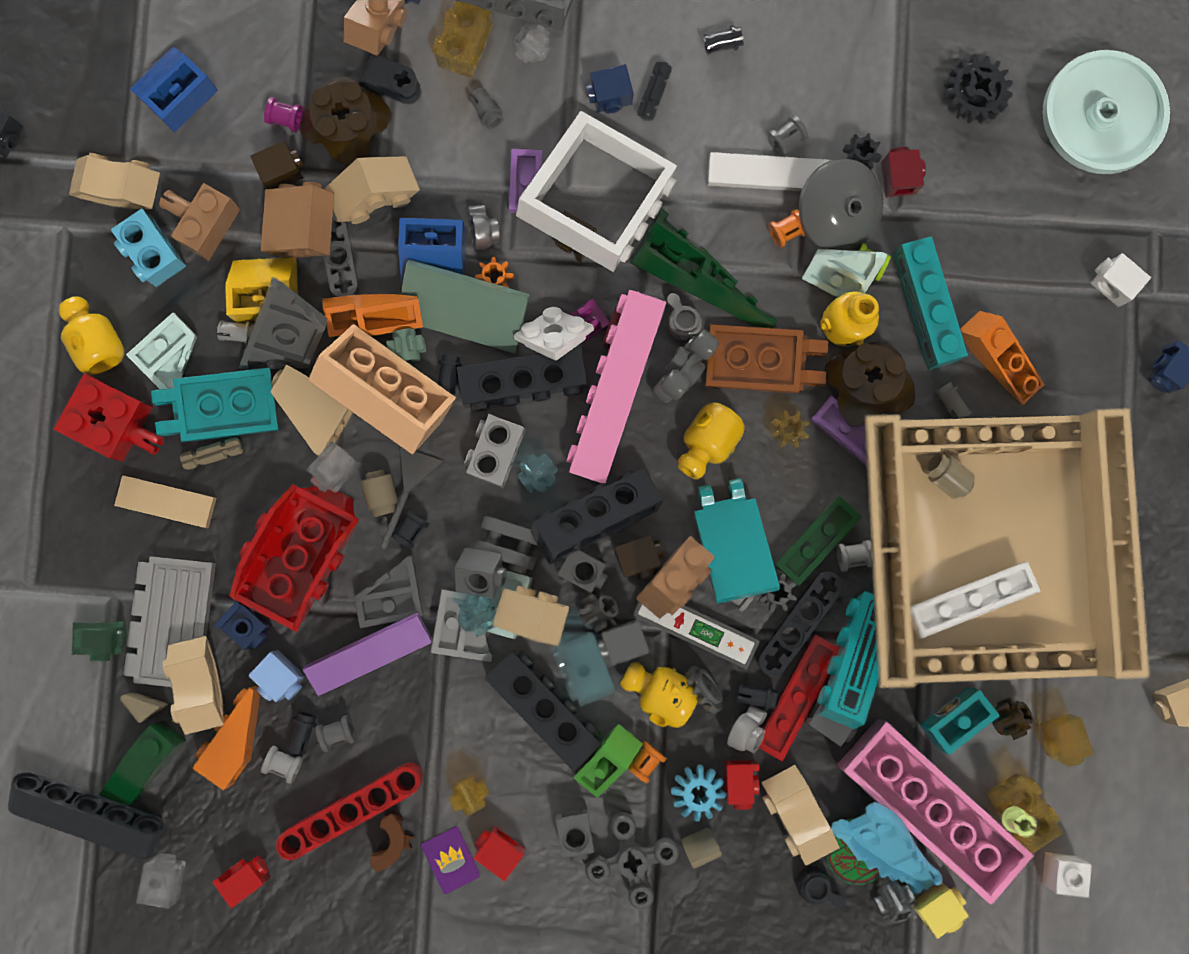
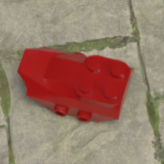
(294, 553)

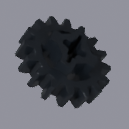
(977, 76)

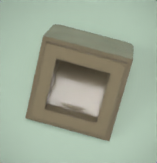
(142, 706)
(701, 847)

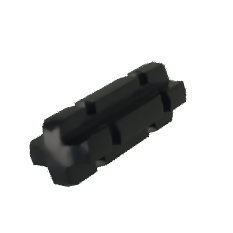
(654, 91)

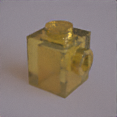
(1066, 740)

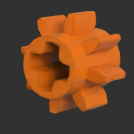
(492, 267)

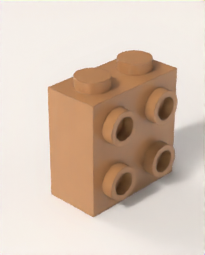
(297, 221)
(677, 579)

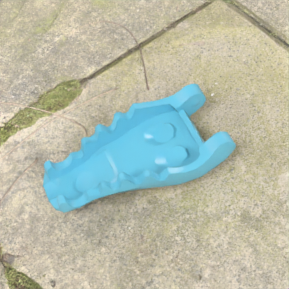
(886, 843)

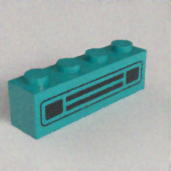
(929, 303)
(854, 668)

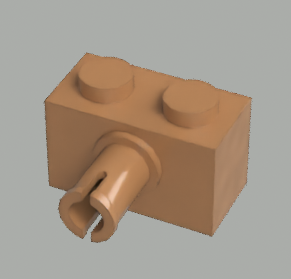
(373, 23)
(202, 220)

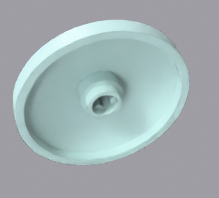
(1106, 112)

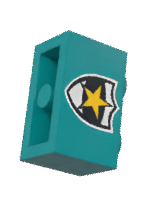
(959, 720)

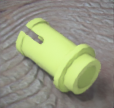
(1022, 827)

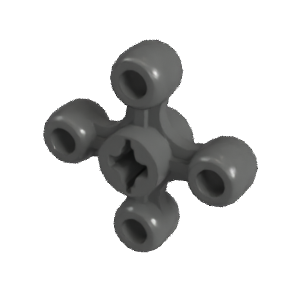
(685, 366)
(618, 863)

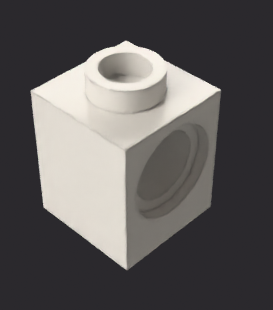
(1120, 279)
(1066, 874)

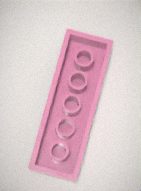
(935, 810)

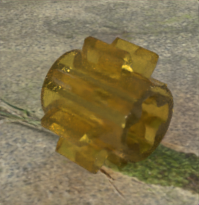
(792, 421)
(468, 795)

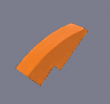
(372, 313)

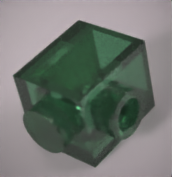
(98, 639)

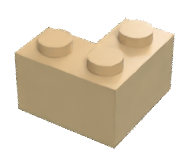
(370, 185)
(531, 616)

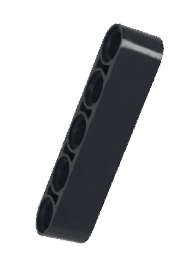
(85, 815)

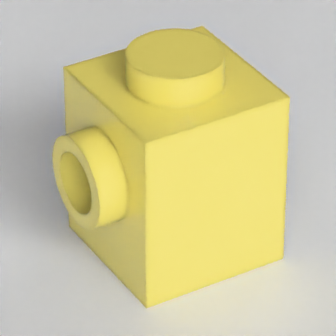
(941, 910)

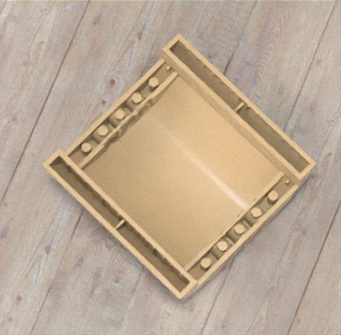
(1040, 495)

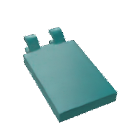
(219, 405)
(739, 543)

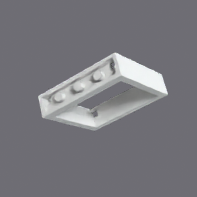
(572, 233)

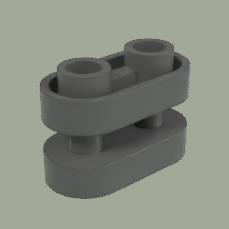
(519, 560)

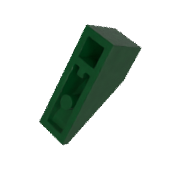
(142, 763)

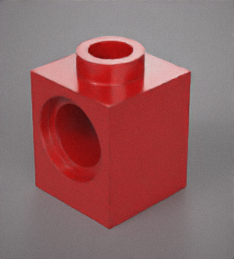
(498, 852)

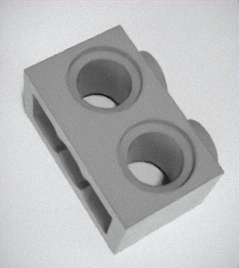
(503, 453)

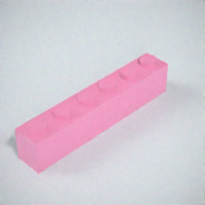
(617, 385)

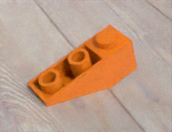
(1002, 355)
(232, 746)

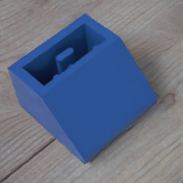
(174, 89)
(432, 243)

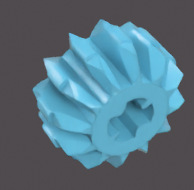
(710, 789)

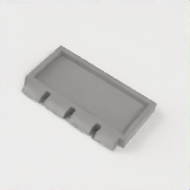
(172, 611)

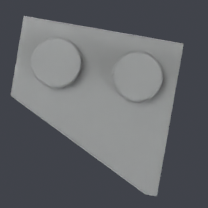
(448, 634)

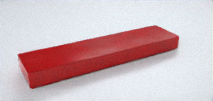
(797, 697)

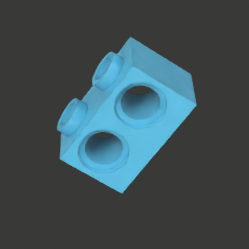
(152, 244)

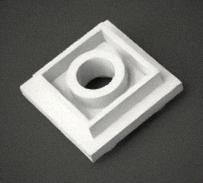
(554, 333)

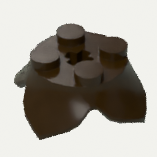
(347, 137)
(861, 398)

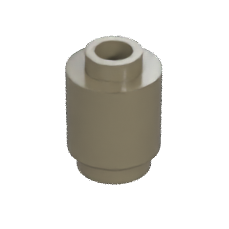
(950, 475)
(379, 493)

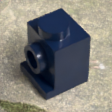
(1171, 368)
(257, 626)

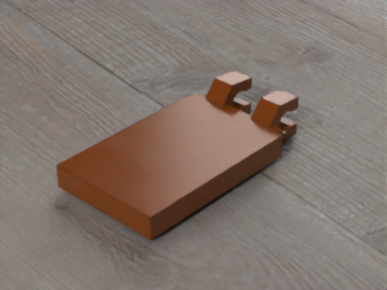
(763, 360)

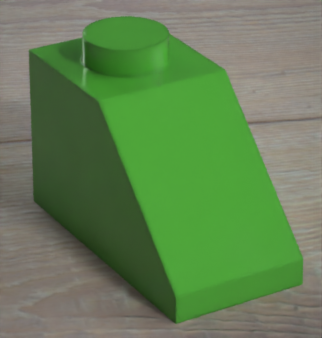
(608, 761)

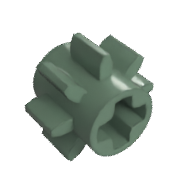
(407, 345)

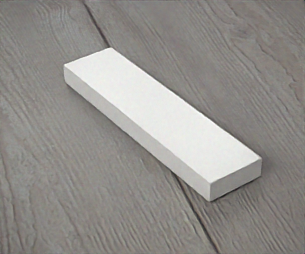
(760, 171)
(973, 599)

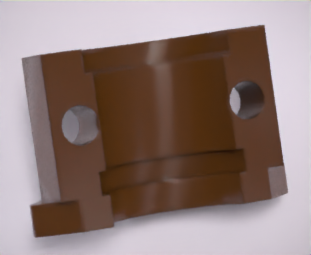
(399, 840)

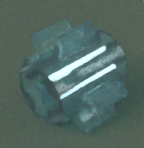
(537, 473)
(476, 615)

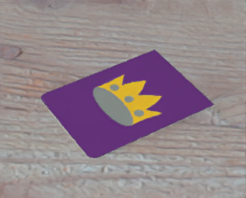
(450, 860)

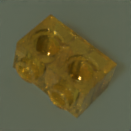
(469, 39)
(1032, 804)

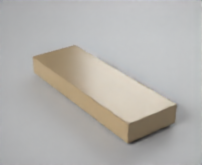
(165, 501)

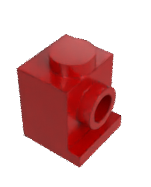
(740, 783)
(243, 880)

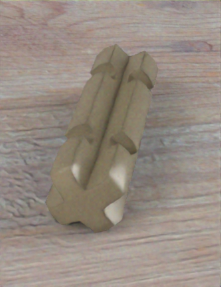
(211, 453)

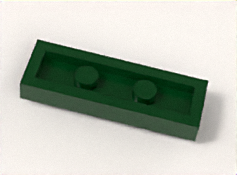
(818, 540)

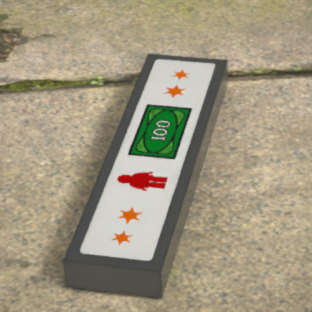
(704, 633)

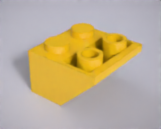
(250, 281)

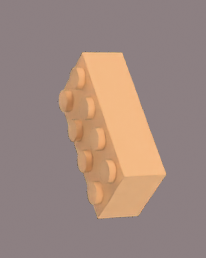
(381, 388)

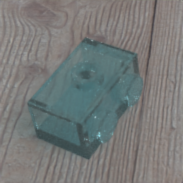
(585, 669)

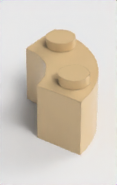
(114, 183)
(194, 685)
(800, 815)

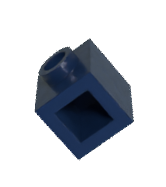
(610, 89)

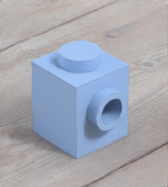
(277, 677)

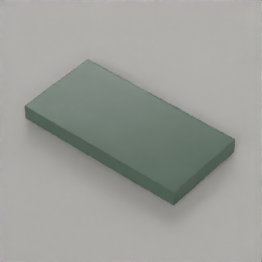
(466, 305)

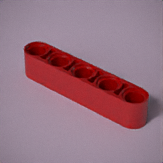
(337, 819)

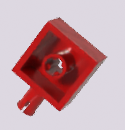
(122, 425)

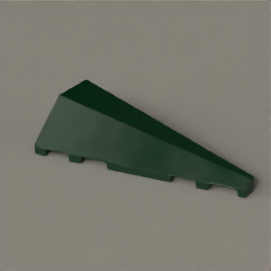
(677, 261)

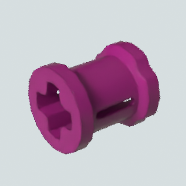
(283, 114)

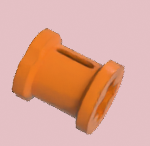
(786, 229)
(655, 758)

